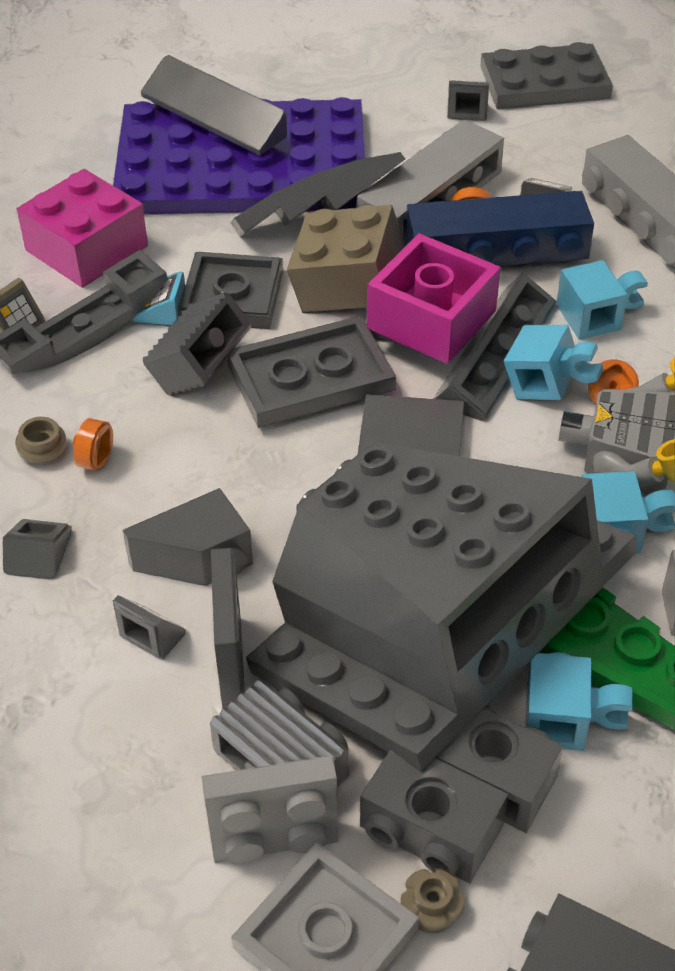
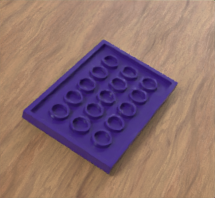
(188, 169)

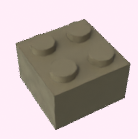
(341, 255)

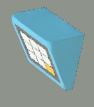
(165, 304)

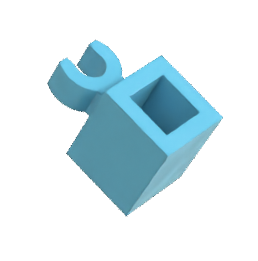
(595, 299)
(546, 360)
(622, 505)
(565, 704)

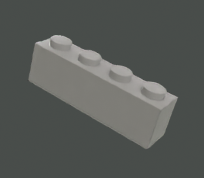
(454, 161)
(634, 190)

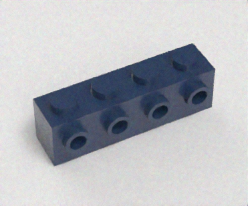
(509, 227)

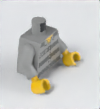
(630, 432)

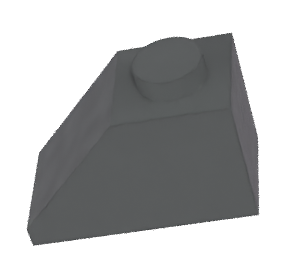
(180, 539)

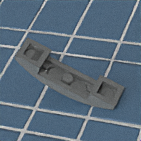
(87, 323)

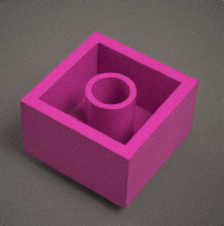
(82, 226)
(432, 297)

